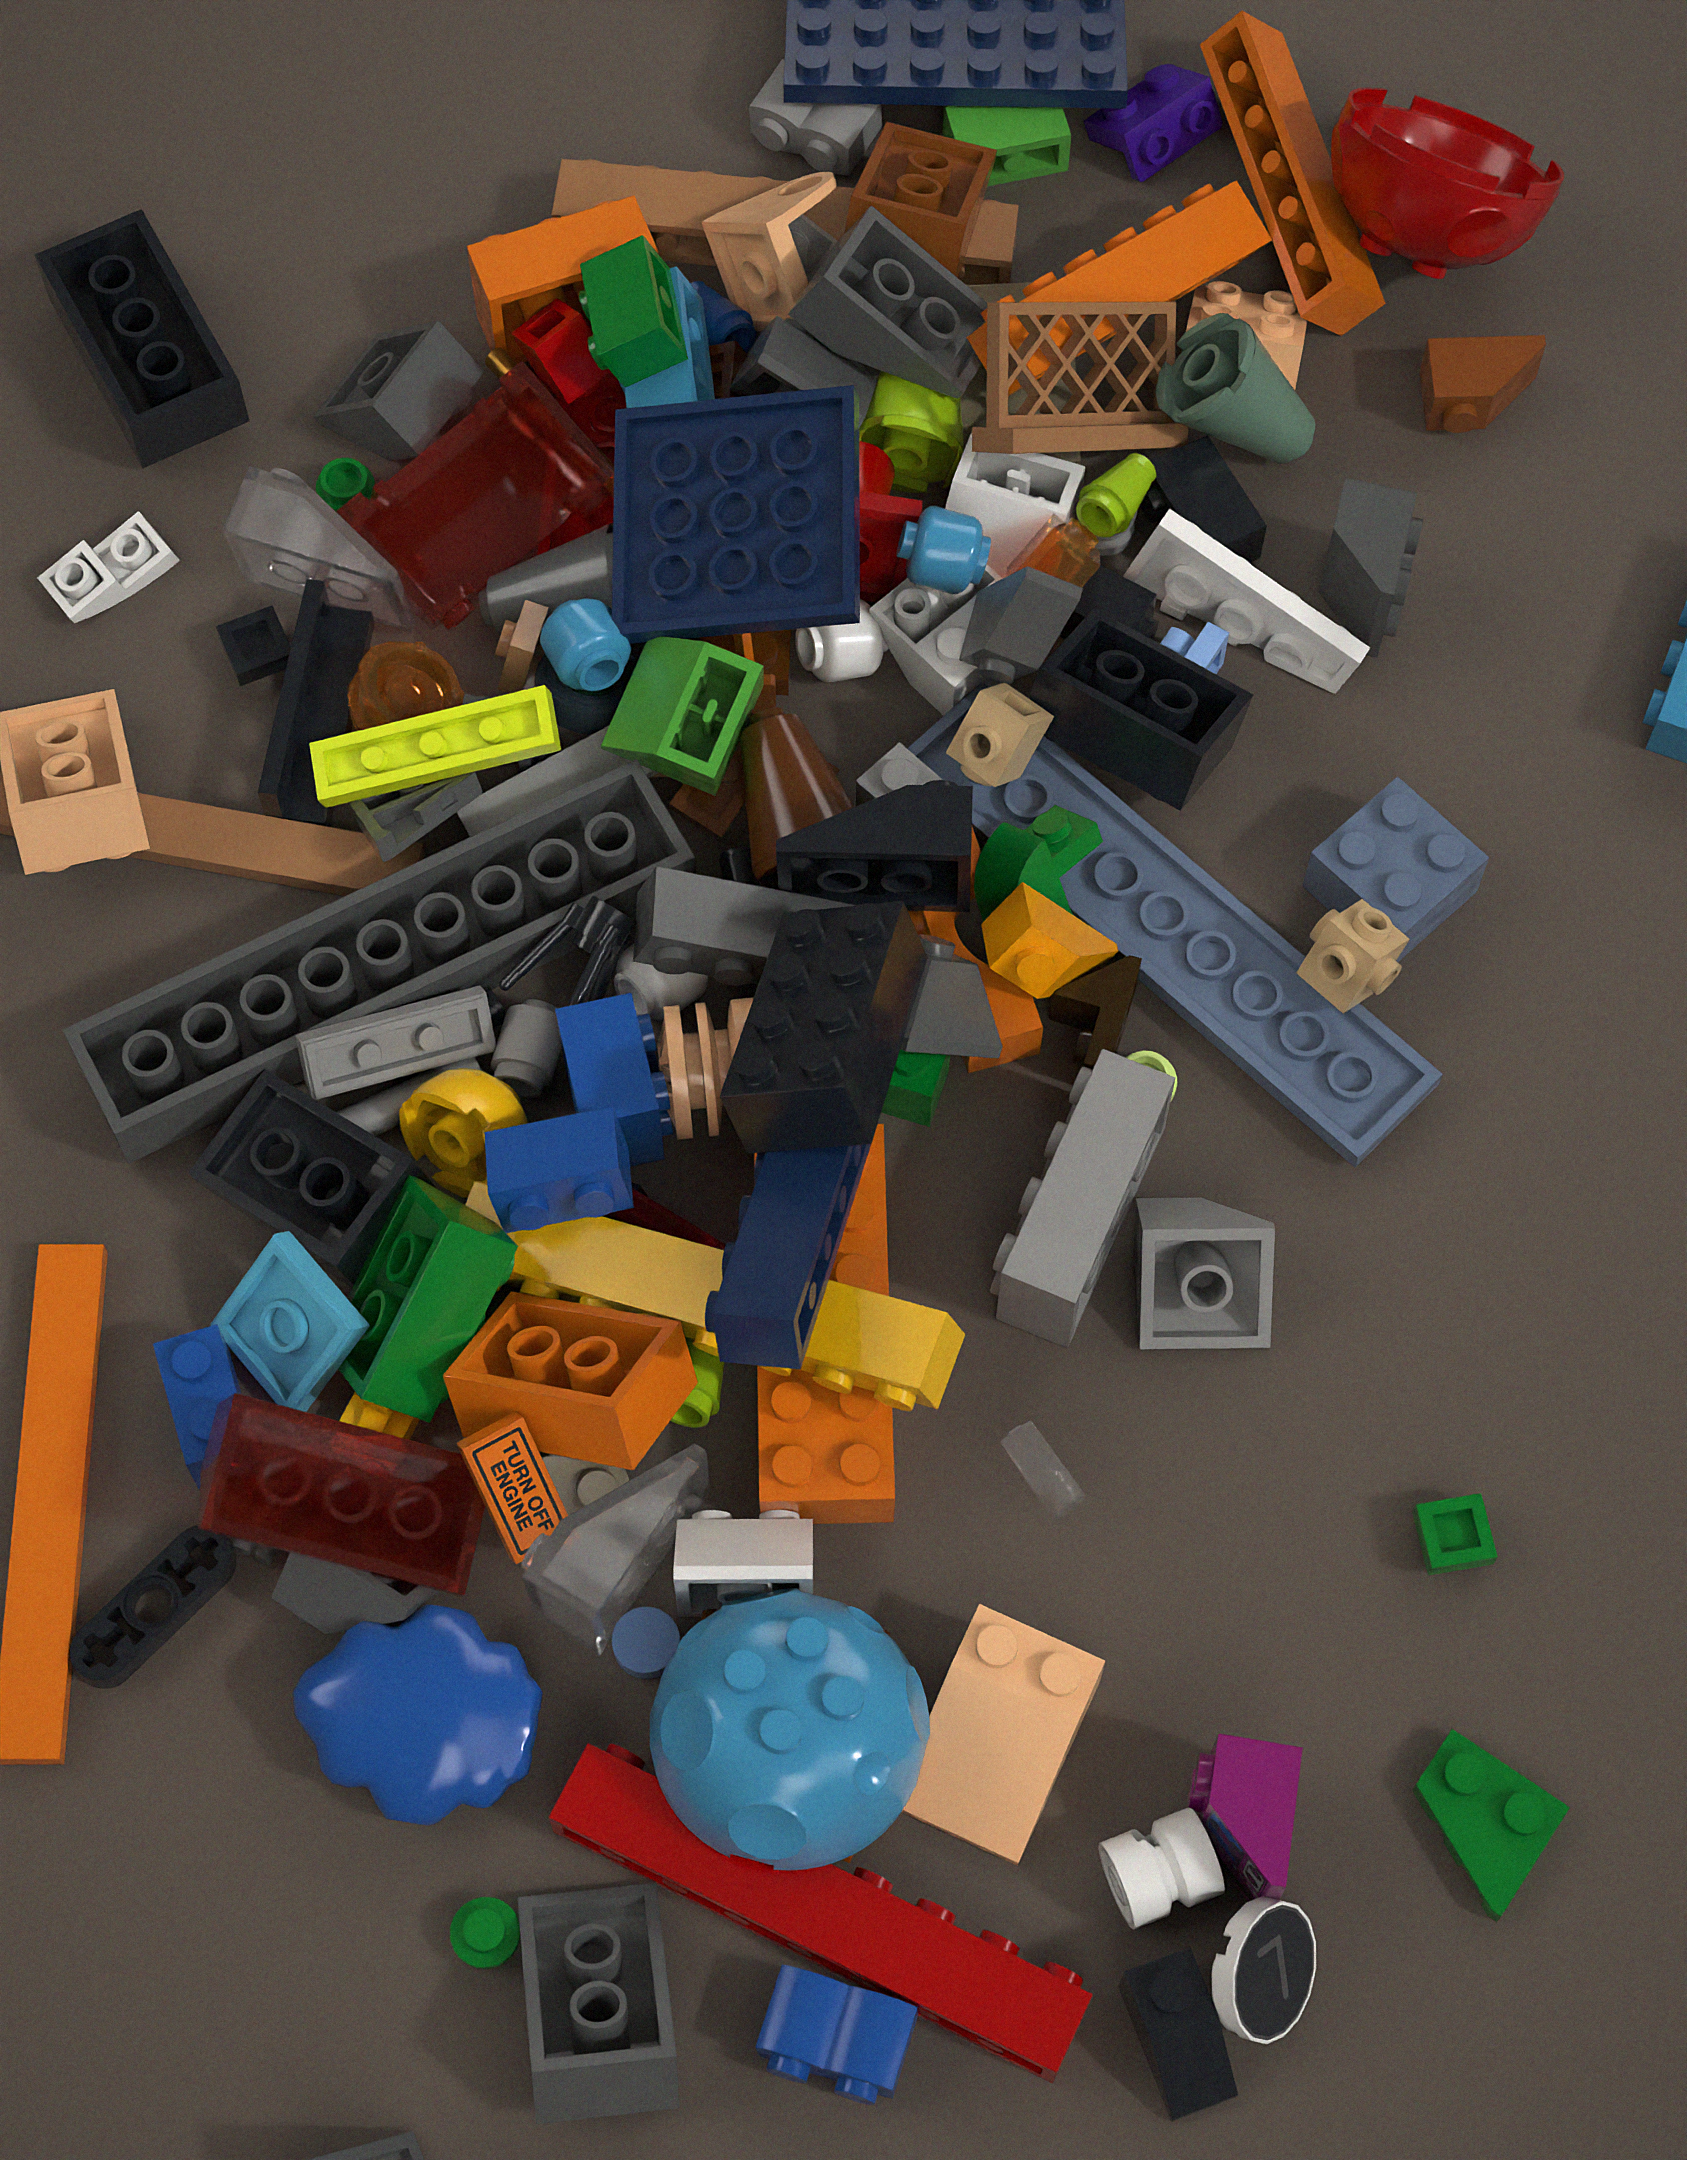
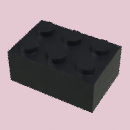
(1138, 708)

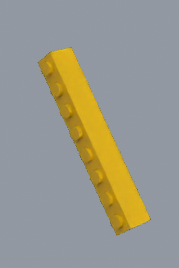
(857, 1338)

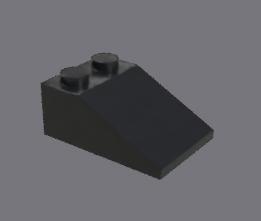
(887, 850)
(306, 1173)

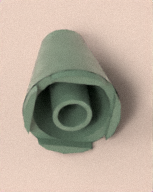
(1234, 391)

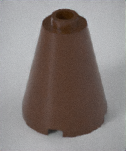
(784, 786)

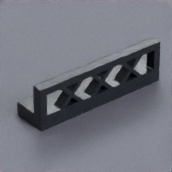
(312, 703)

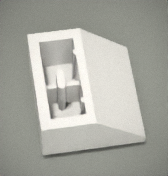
(1013, 497)
(927, 637)

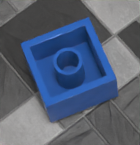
(614, 1064)

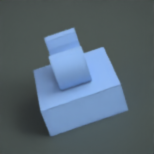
(1205, 651)

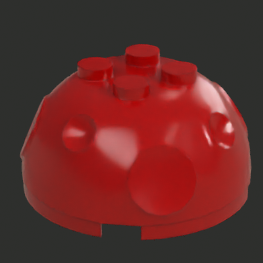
(1437, 182)

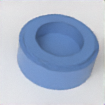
(645, 1642)

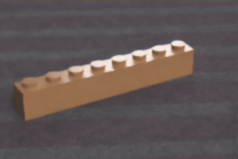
(680, 200)

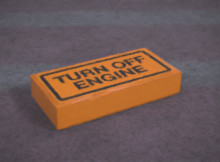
(513, 1483)

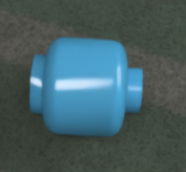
(944, 550)
(585, 645)

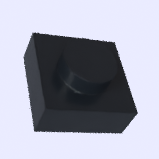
(255, 645)

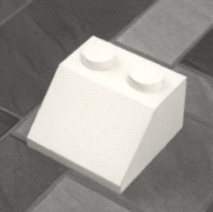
(738, 1558)

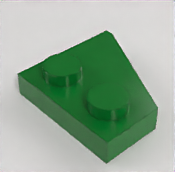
(1488, 1817)

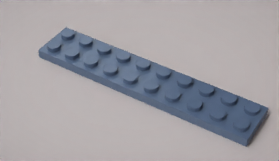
(1207, 953)

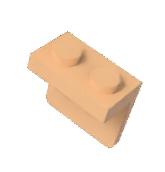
(1271, 317)

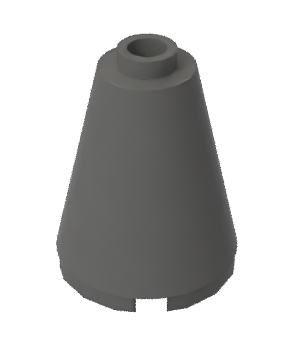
(556, 576)

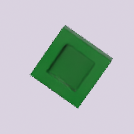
(1454, 1534)

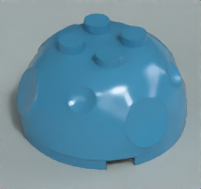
(788, 1730)

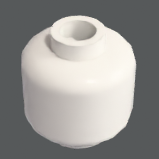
(842, 650)
(655, 989)

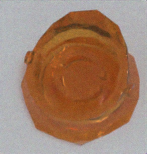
(401, 683)

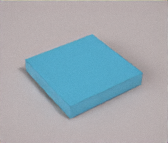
(289, 1323)

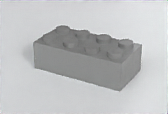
(1081, 1197)

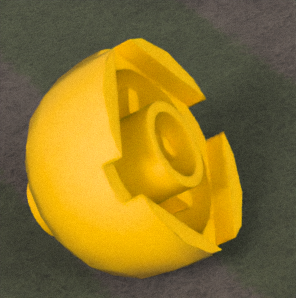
(449, 1121)

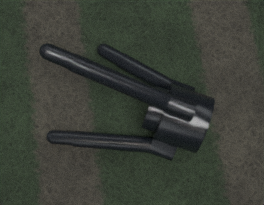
(601, 933)

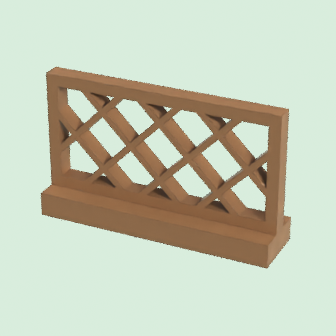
(1070, 428)

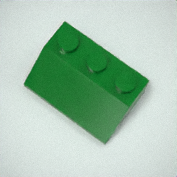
(423, 1297)

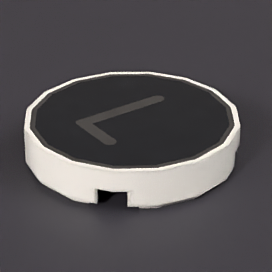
(1265, 1970)

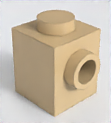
(998, 735)

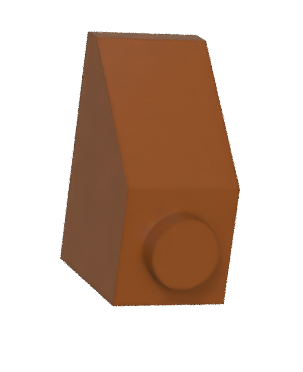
(1475, 378)

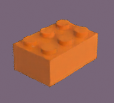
(533, 266)
(579, 1375)

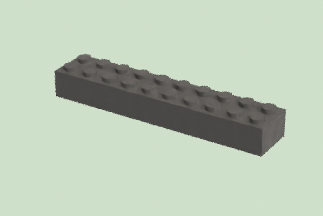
(432, 929)

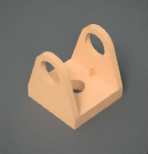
(758, 250)

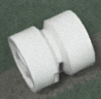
(1161, 1868)

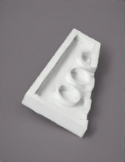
(1217, 586)

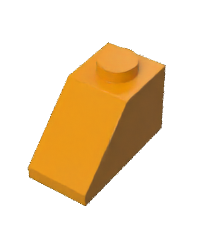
(1042, 943)

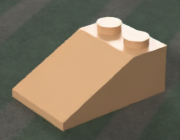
(70, 783)
(1001, 1733)

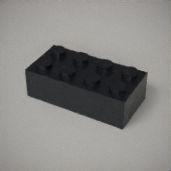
(142, 338)
(825, 1028)

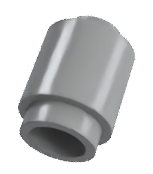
(528, 1048)

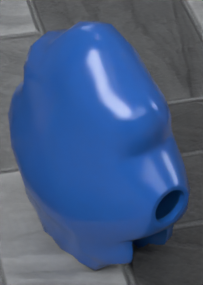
(421, 1714)

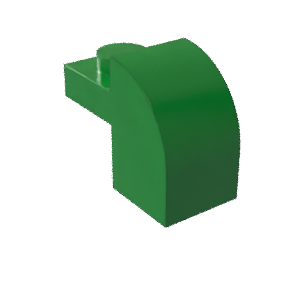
(1033, 856)

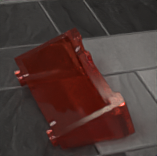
(482, 497)

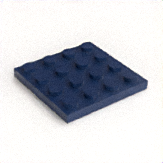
(737, 515)

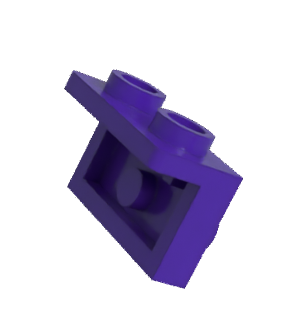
(1161, 120)

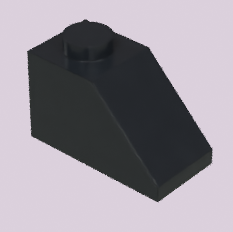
(1179, 2033)

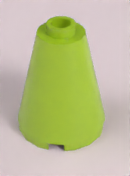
(916, 430)

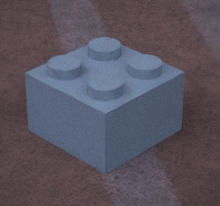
(1399, 861)

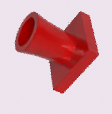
(881, 524)

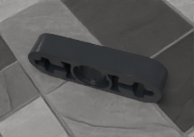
(105, 1630)

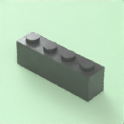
(711, 924)

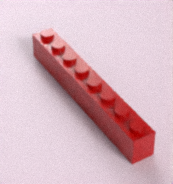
(832, 1919)

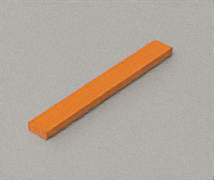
(50, 1503)

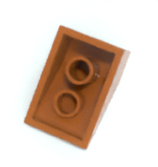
(926, 189)

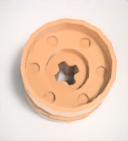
(698, 1063)

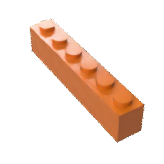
(1291, 174)
(1155, 266)

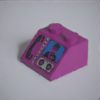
(1248, 1809)

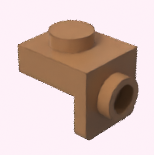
(521, 648)

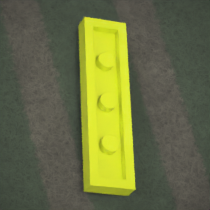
(435, 746)

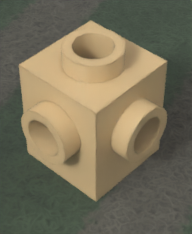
(1353, 955)

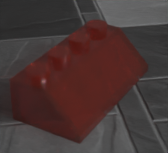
(340, 1494)

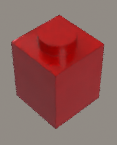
(559, 351)

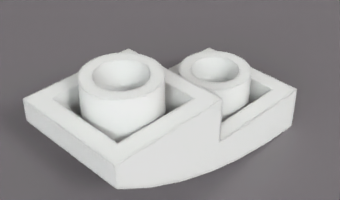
(115, 569)

